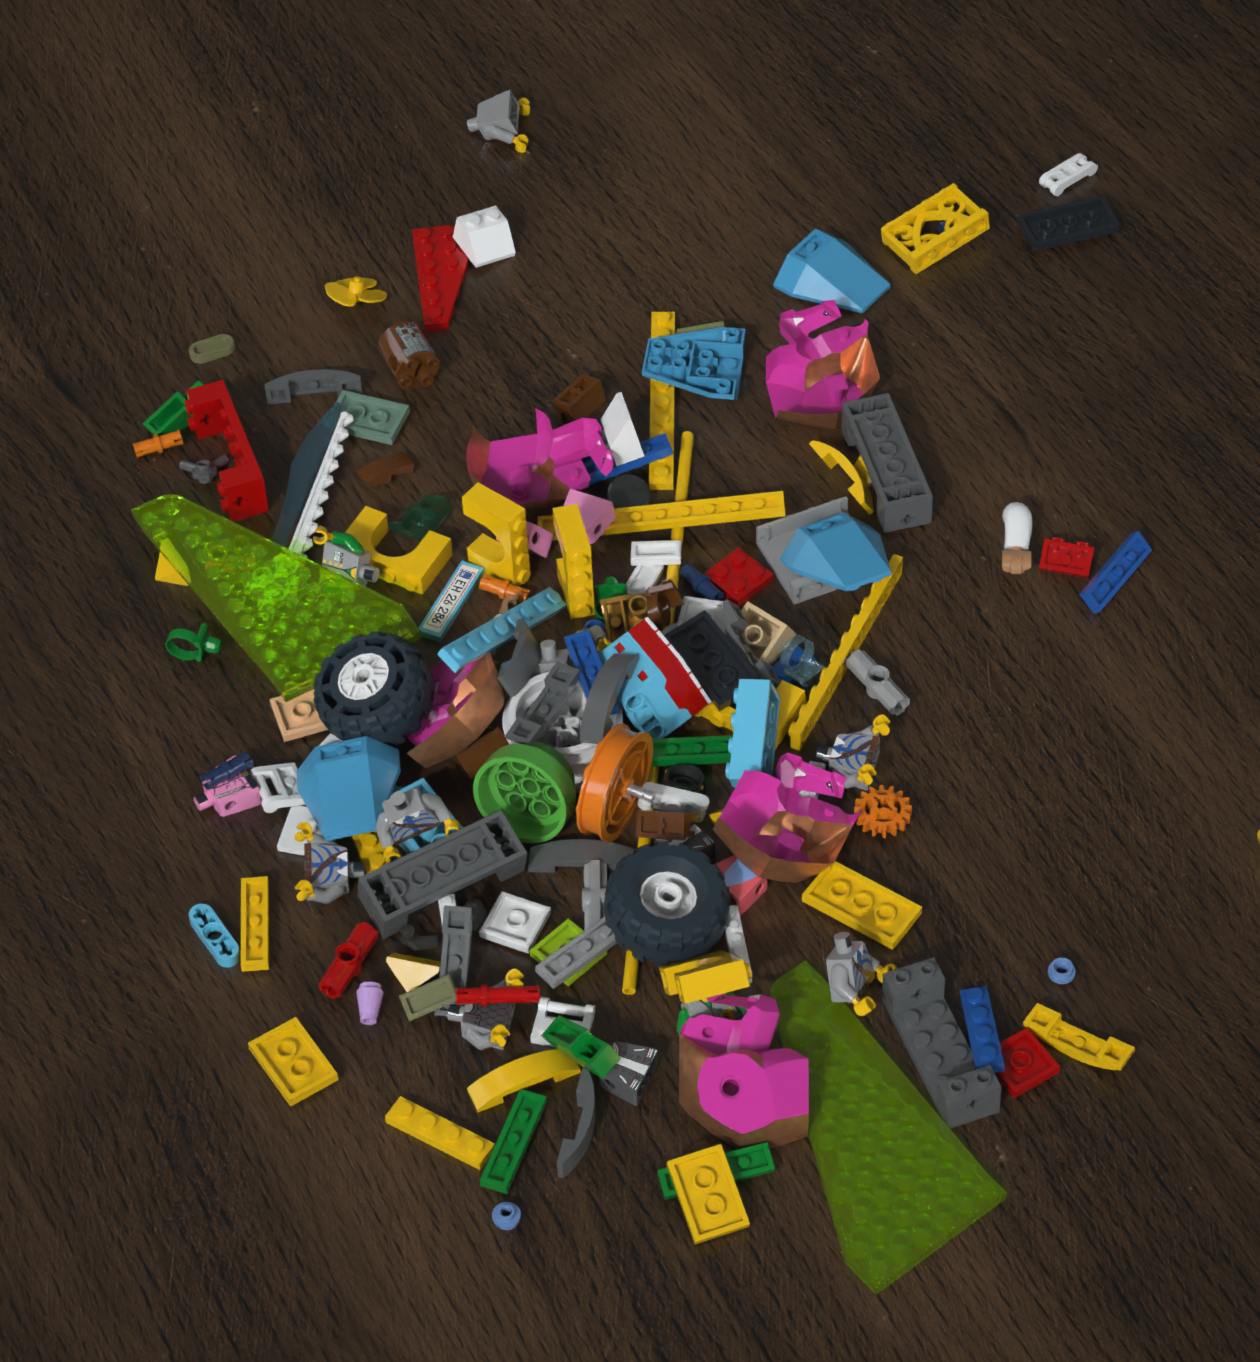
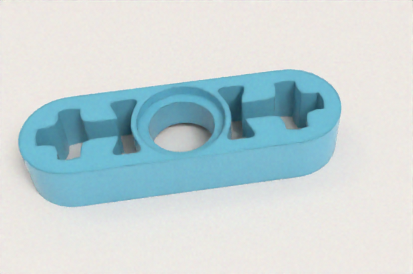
(214, 946)

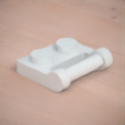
(285, 782)
(543, 1021)

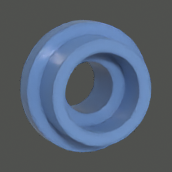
(1061, 965)
(506, 1222)

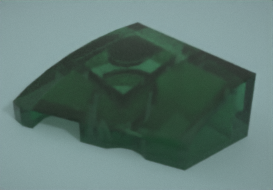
(422, 516)

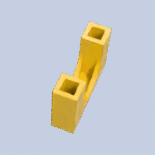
(508, 523)
(576, 565)
(411, 571)
(790, 703)
(705, 976)

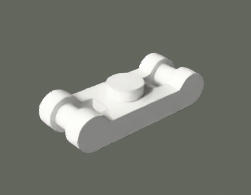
(1067, 173)
(675, 800)

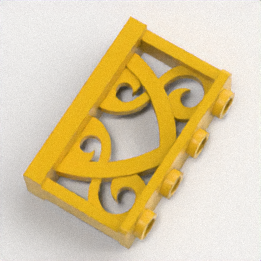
(940, 245)

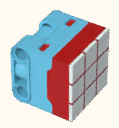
(662, 686)

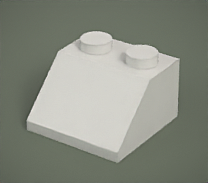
(484, 236)
(620, 432)

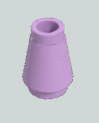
(369, 1001)

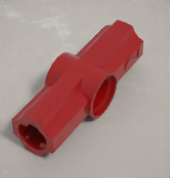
(348, 960)

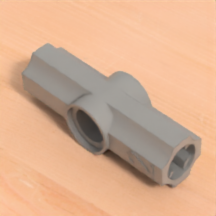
(877, 682)
(594, 892)

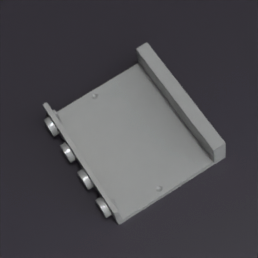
(774, 538)

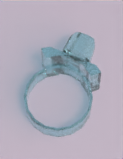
(807, 667)

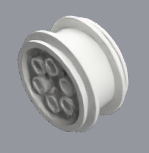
(565, 728)

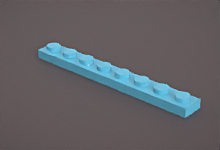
(500, 629)

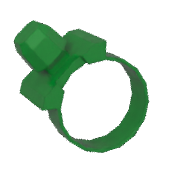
(608, 589)
(199, 640)

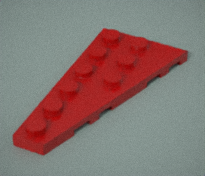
(440, 273)

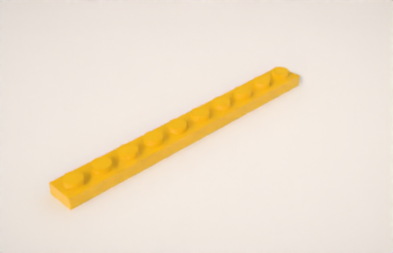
(662, 410)
(689, 513)
(850, 642)

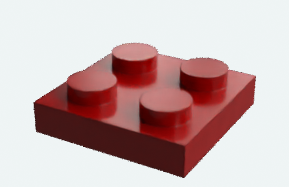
(739, 576)
(1025, 1063)

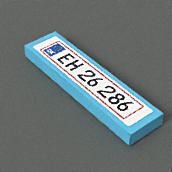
(451, 601)

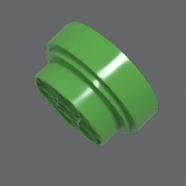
(530, 787)

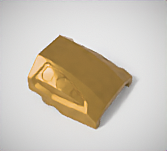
(623, 614)

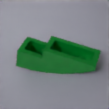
(170, 415)
(581, 1046)

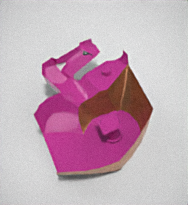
(817, 375)
(540, 466)
(460, 714)
(775, 828)
(739, 1083)

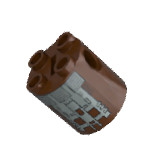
(409, 355)

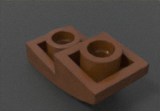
(383, 468)

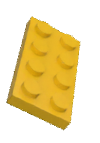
(862, 904)

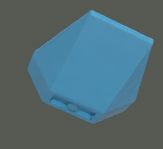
(830, 269)
(698, 361)
(837, 553)
(348, 784)

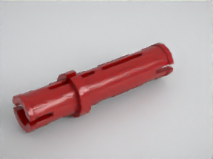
(497, 995)

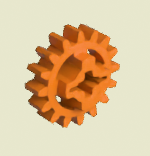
(883, 811)

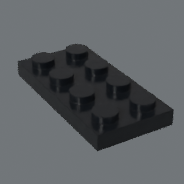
(1068, 223)
(711, 658)

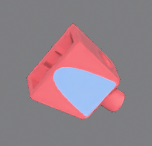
(742, 883)

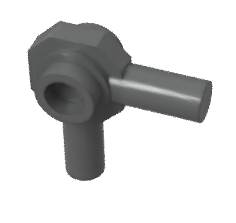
(204, 469)

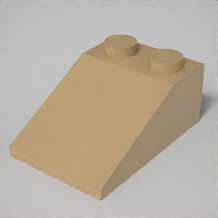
(765, 634)

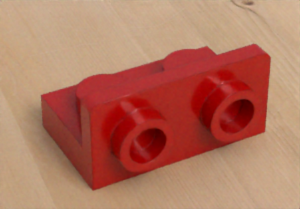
(1066, 557)

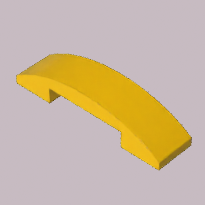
(859, 488)
(1076, 1043)
(519, 1074)

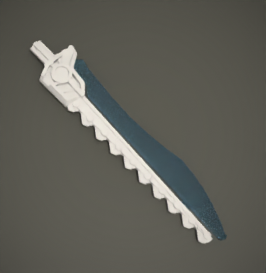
(302, 476)

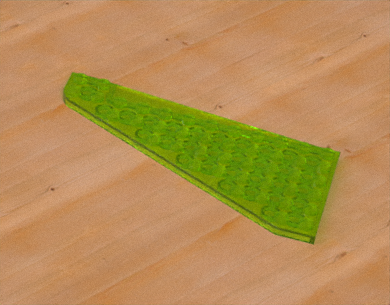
(267, 596)
(883, 1154)

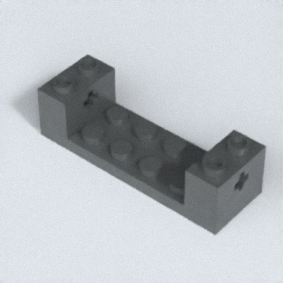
(889, 460)
(440, 870)
(937, 1045)

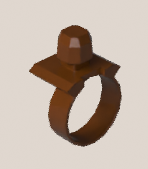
(667, 598)

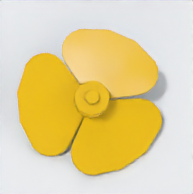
(352, 291)

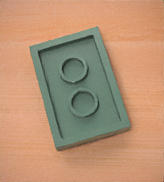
(373, 417)

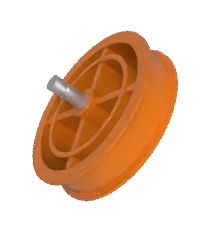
(615, 783)

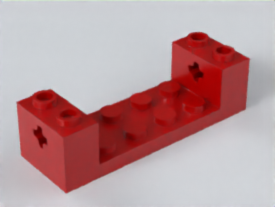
(215, 414)

